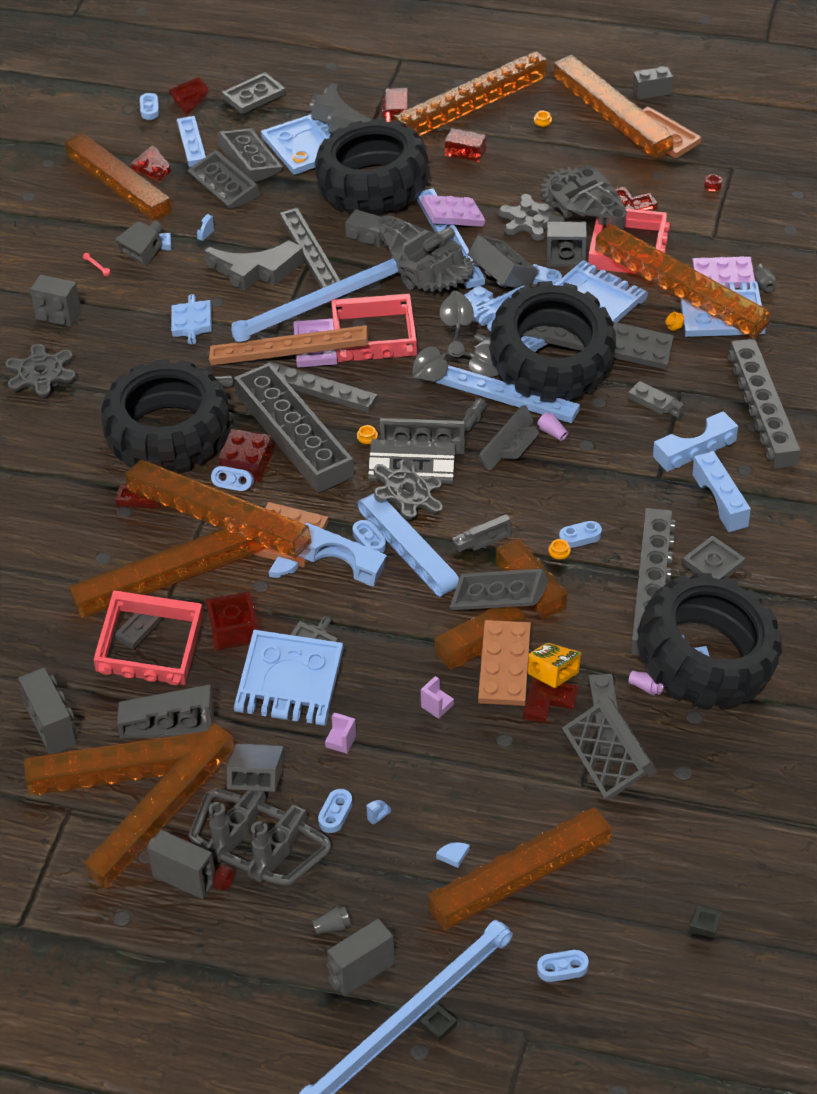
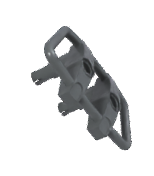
(266, 850)

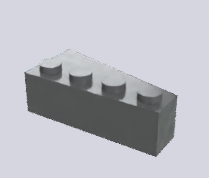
(167, 714)

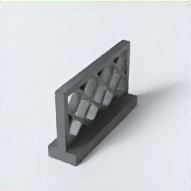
(627, 741)

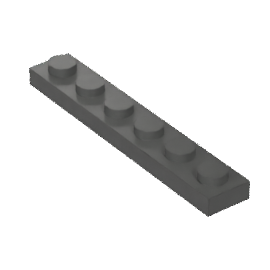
(327, 389)

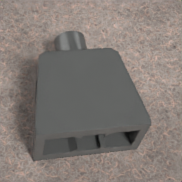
(141, 241)

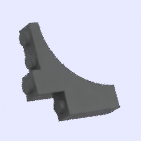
(333, 110)
(248, 268)

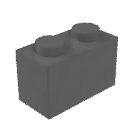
(652, 82)
(363, 228)

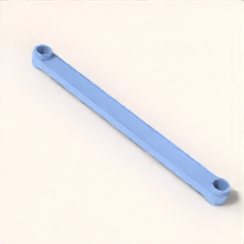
(243, 329)
(495, 936)

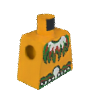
(553, 664)

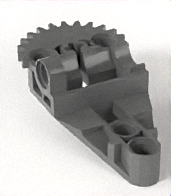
(593, 195)
(417, 267)

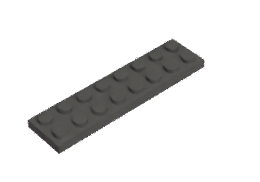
(632, 343)

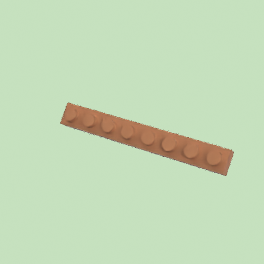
(288, 345)

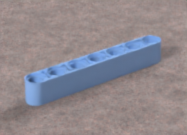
(409, 545)

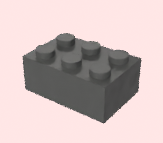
(502, 262)
(48, 711)

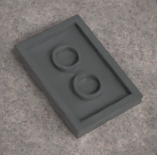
(253, 93)

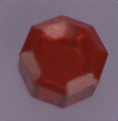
(713, 182)
(223, 877)

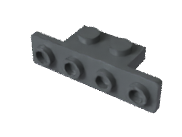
(511, 439)

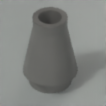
(334, 920)

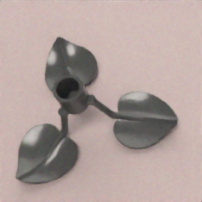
(430, 363)

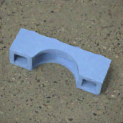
(675, 451)
(731, 504)
(365, 562)

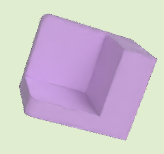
(434, 699)
(342, 733)

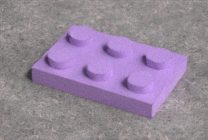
(452, 210)
(726, 269)
(315, 358)

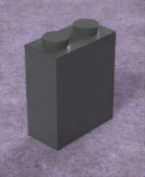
(255, 767)
(181, 864)
(360, 957)

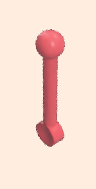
(106, 272)

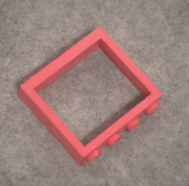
(634, 219)
(375, 307)
(155, 607)

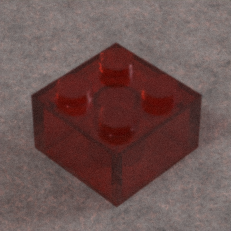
(247, 452)
(231, 620)

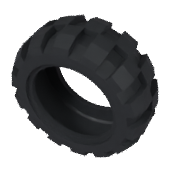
(376, 188)
(559, 307)
(160, 387)
(692, 673)

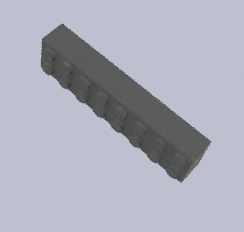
(294, 427)

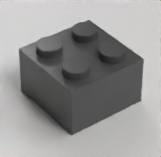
(566, 243)
(55, 300)

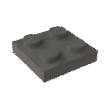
(714, 558)

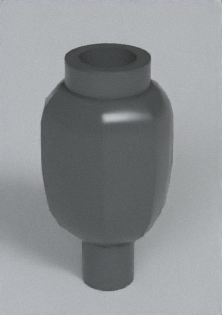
(765, 278)

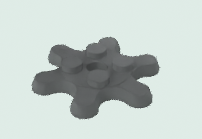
(522, 222)
(37, 361)
(409, 480)

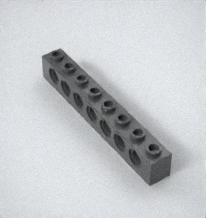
(764, 403)
(653, 562)

